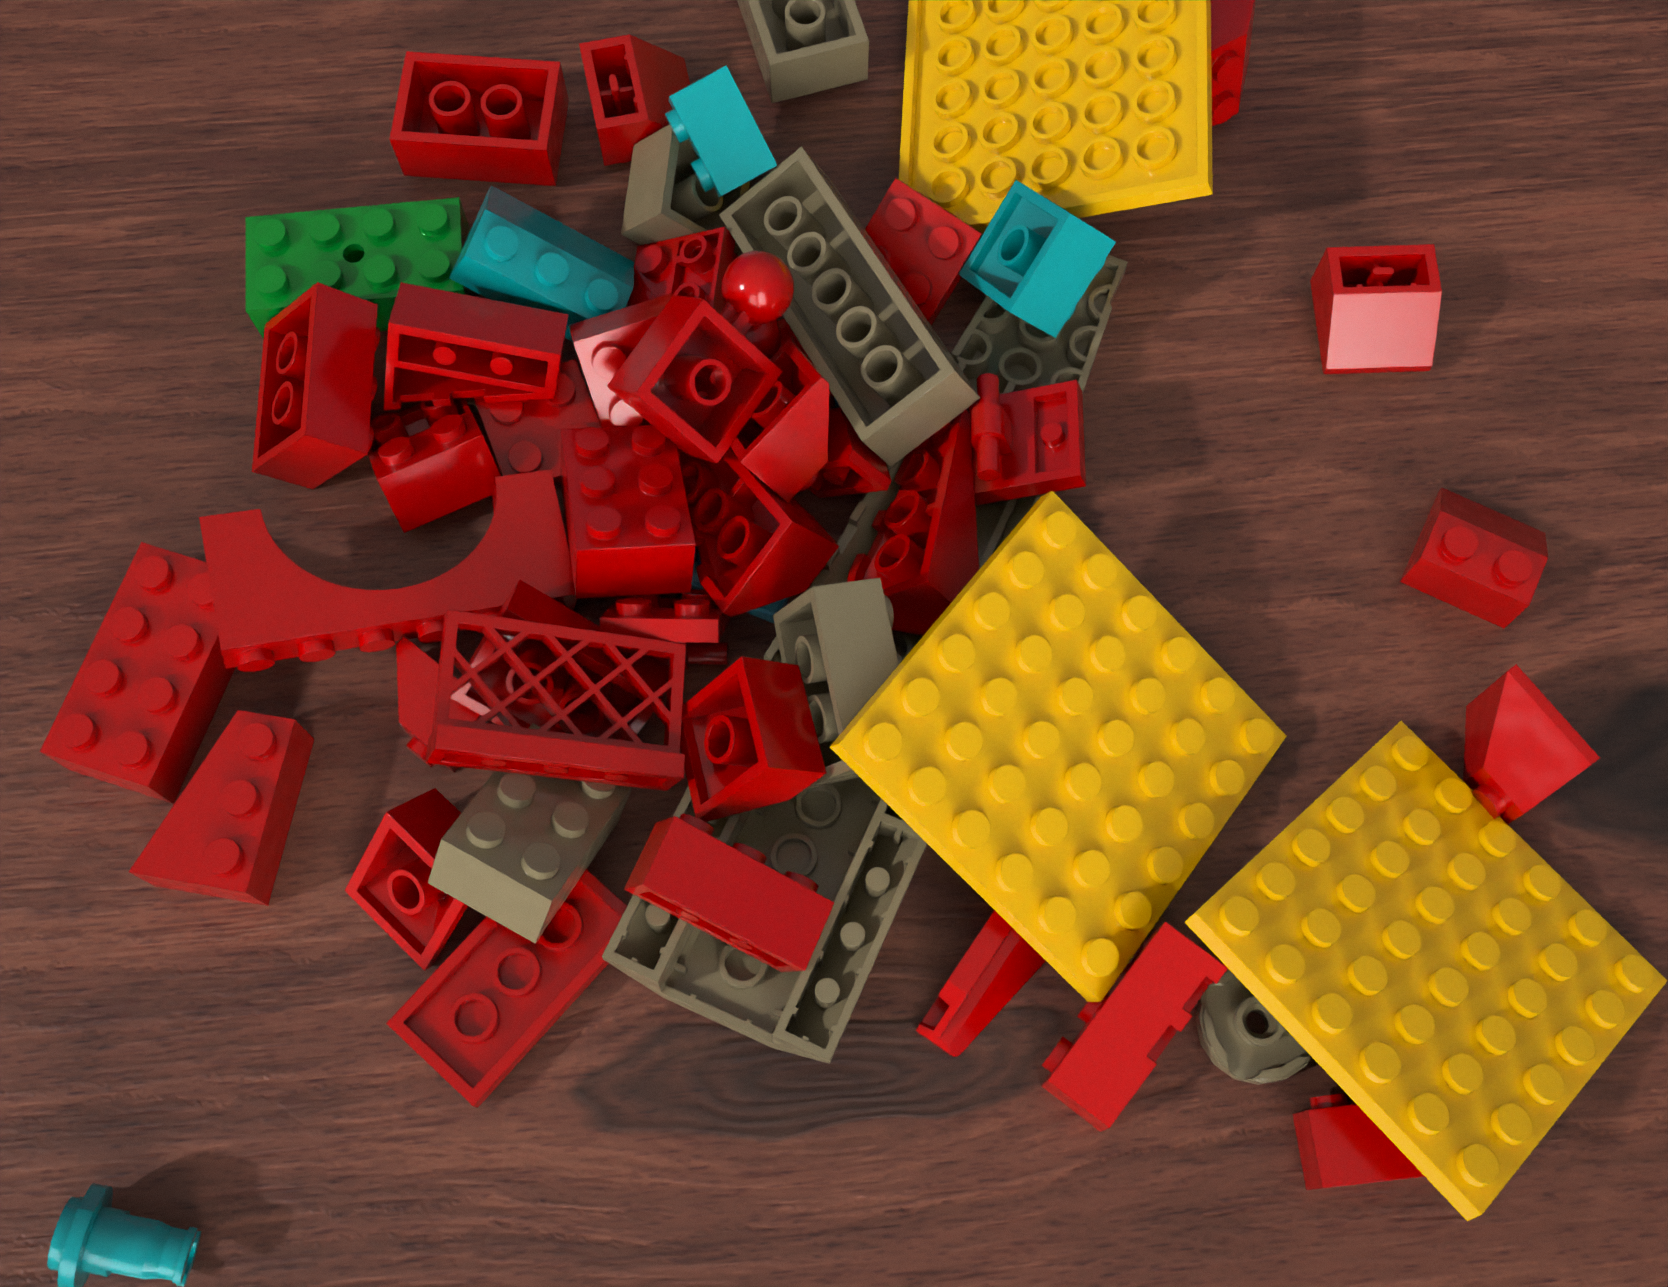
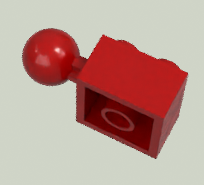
(609, 339)
(695, 367)

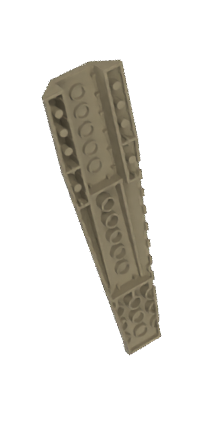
(843, 829)

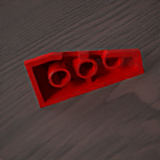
(928, 532)
(749, 537)

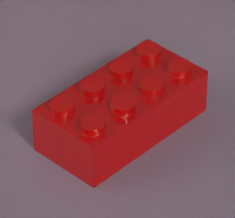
(146, 680)

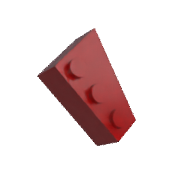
(469, 347)
(233, 813)
(1130, 1027)

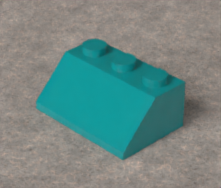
(540, 263)

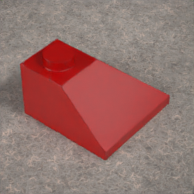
(1519, 747)
(395, 877)

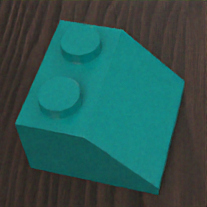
(720, 132)
(1036, 259)

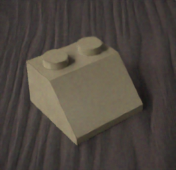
(666, 195)

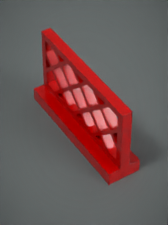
(549, 752)

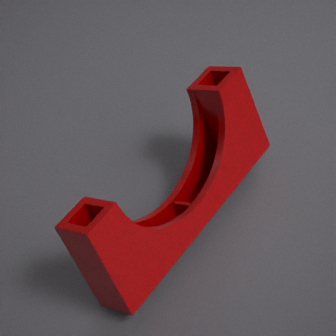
(279, 611)

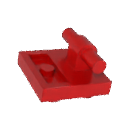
(684, 266)
(1026, 440)
(684, 620)

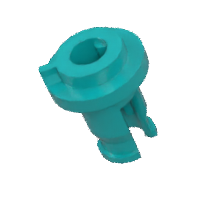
(109, 1240)

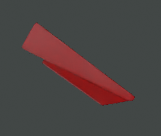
(980, 986)

